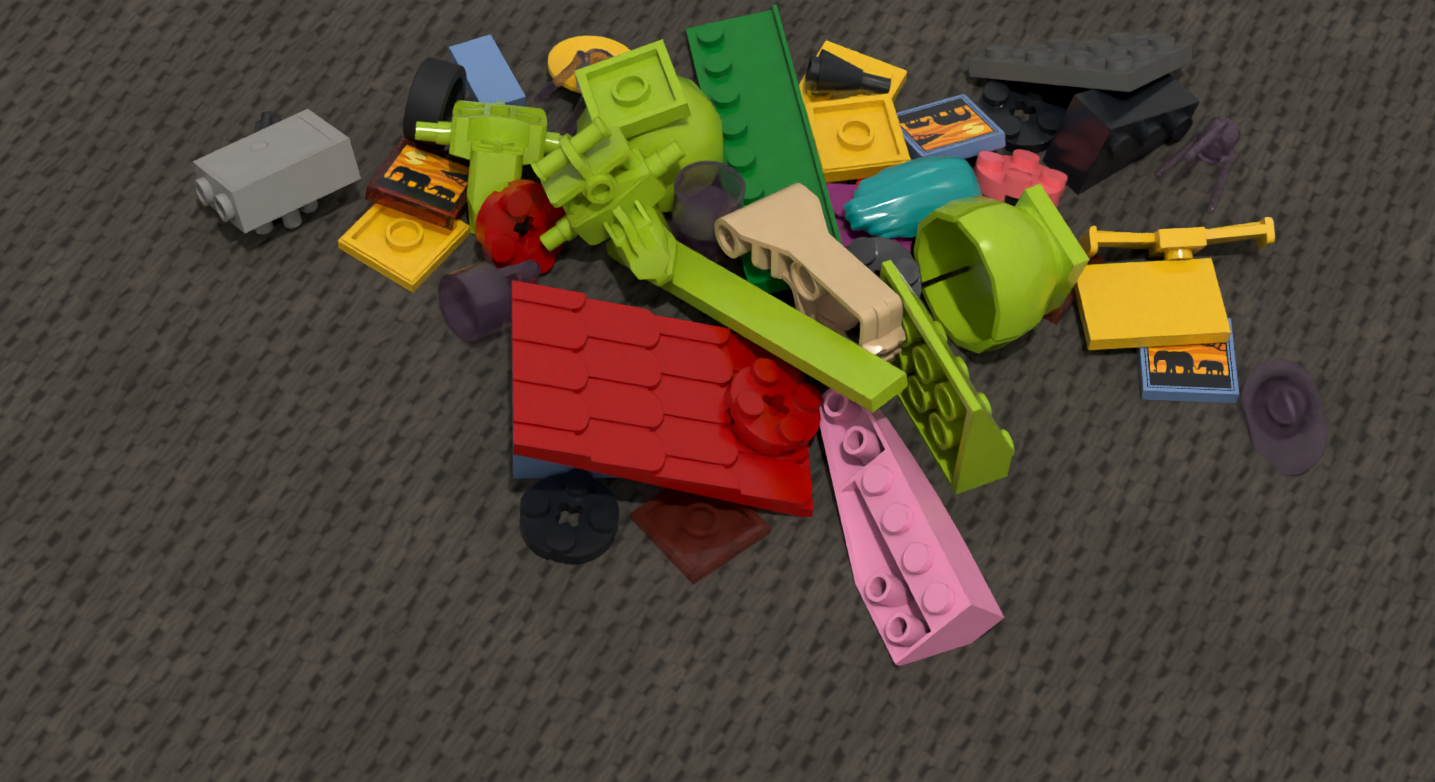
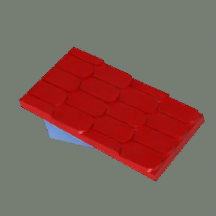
(639, 401)

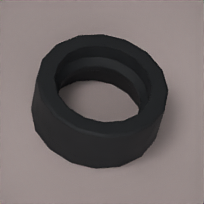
(433, 96)

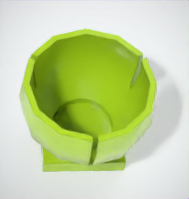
(652, 108)
(1018, 262)

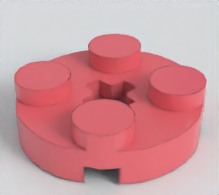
(1012, 174)

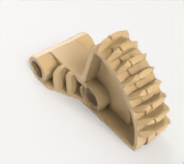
(826, 279)

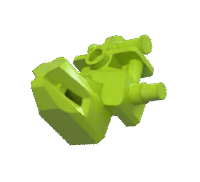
(495, 141)
(612, 195)

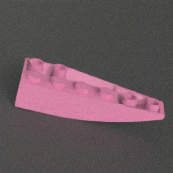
(901, 538)

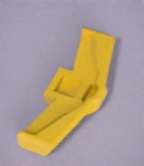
(1179, 242)

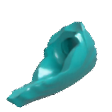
(906, 193)

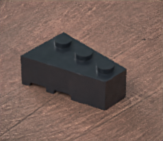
(1116, 128)

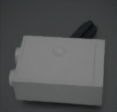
(276, 171)

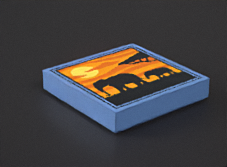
(949, 128)
(1189, 372)

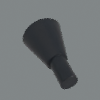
(833, 75)

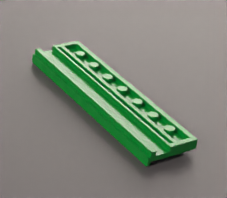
(766, 130)

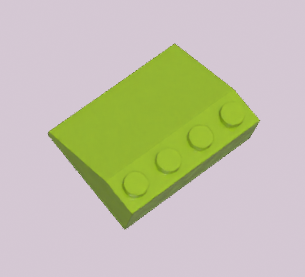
(943, 401)

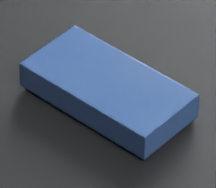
(487, 72)

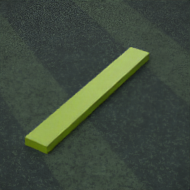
(782, 330)

